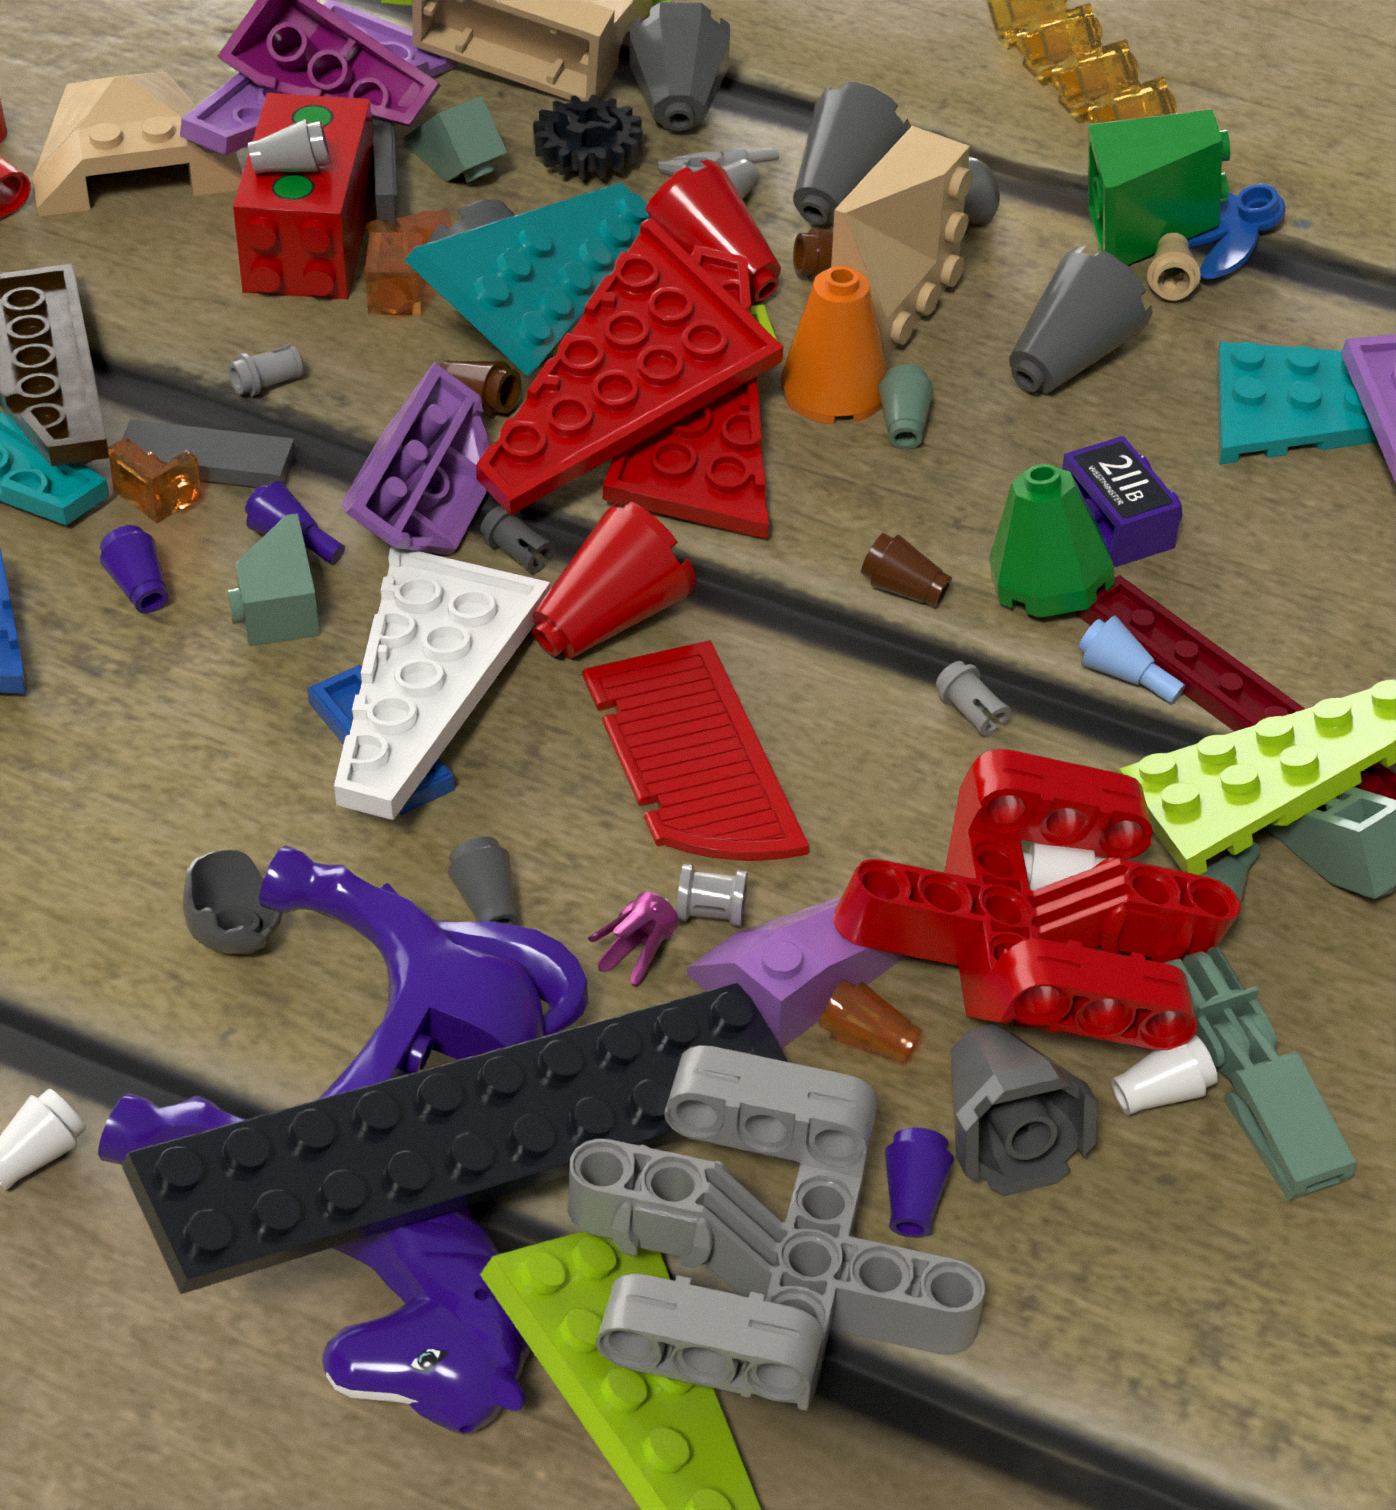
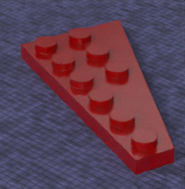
(712, 459)

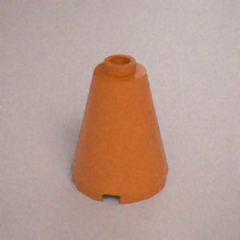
(836, 351)

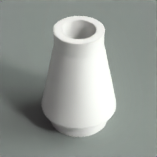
(1166, 1078)
(37, 1136)

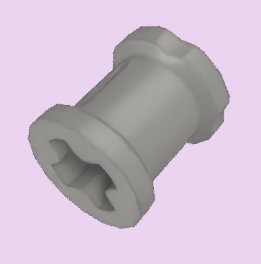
(711, 895)

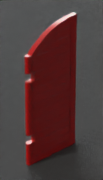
(694, 756)

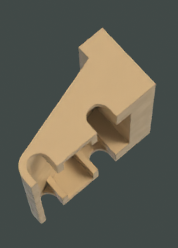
(539, 43)

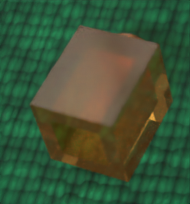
(389, 280)

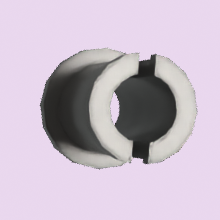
(516, 538)

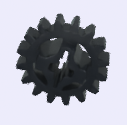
(588, 136)

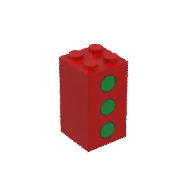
(307, 227)

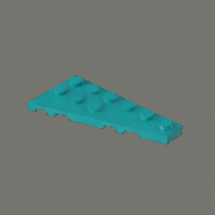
(1285, 399)

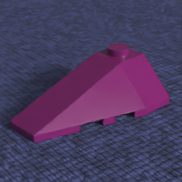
(316, 52)

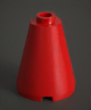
(710, 213)
(612, 582)

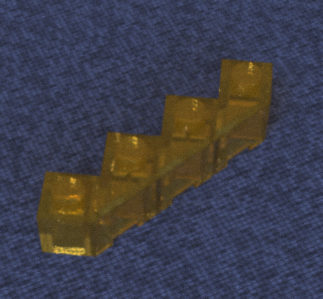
(1068, 52)

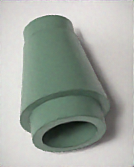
(905, 404)

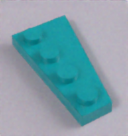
(37, 487)

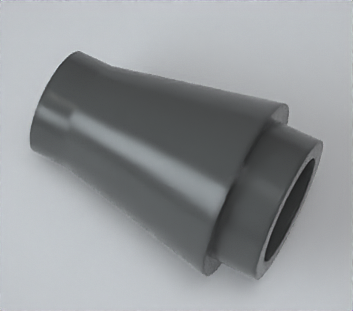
(484, 879)

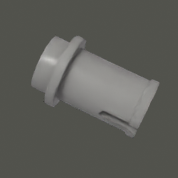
(264, 369)
(961, 686)

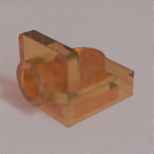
(150, 485)

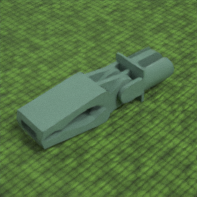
(1272, 1093)

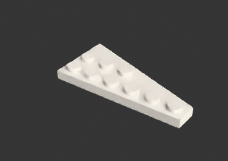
(426, 665)

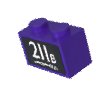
(1126, 499)

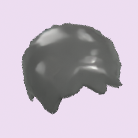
(224, 903)

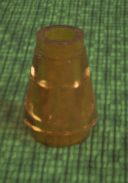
(869, 1022)

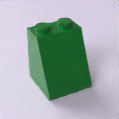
(1155, 180)

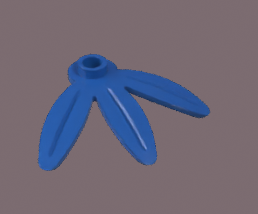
(1240, 222)

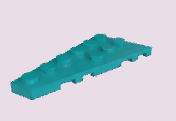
(533, 271)

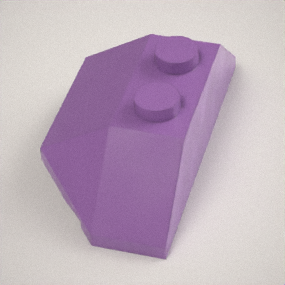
(422, 472)

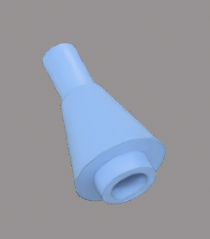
(1116, 652)

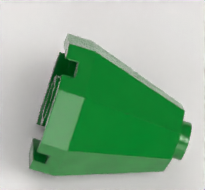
(1049, 546)

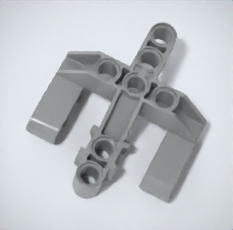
(790, 1275)

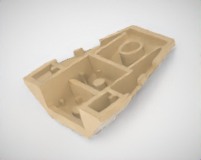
(121, 128)

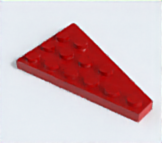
(642, 357)

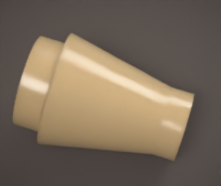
(1173, 268)

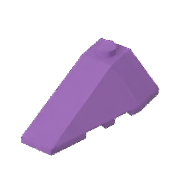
(790, 967)

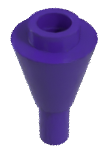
(272, 503)

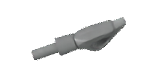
(725, 157)

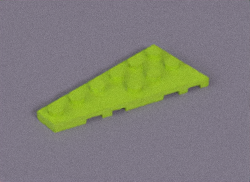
(654, 1430)

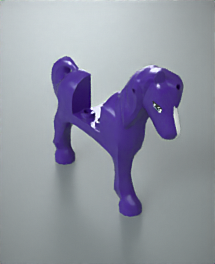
(448, 992)

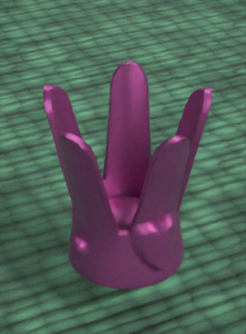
(643, 921)

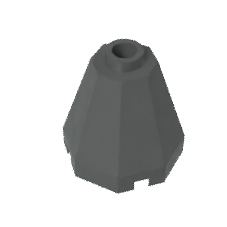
(679, 61)
(1016, 1112)

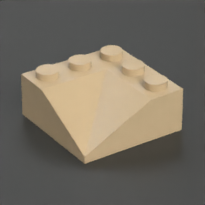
(906, 229)

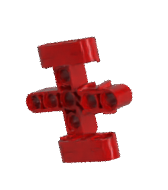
(1033, 951)

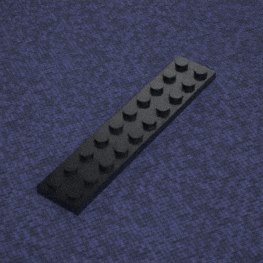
(424, 1139)

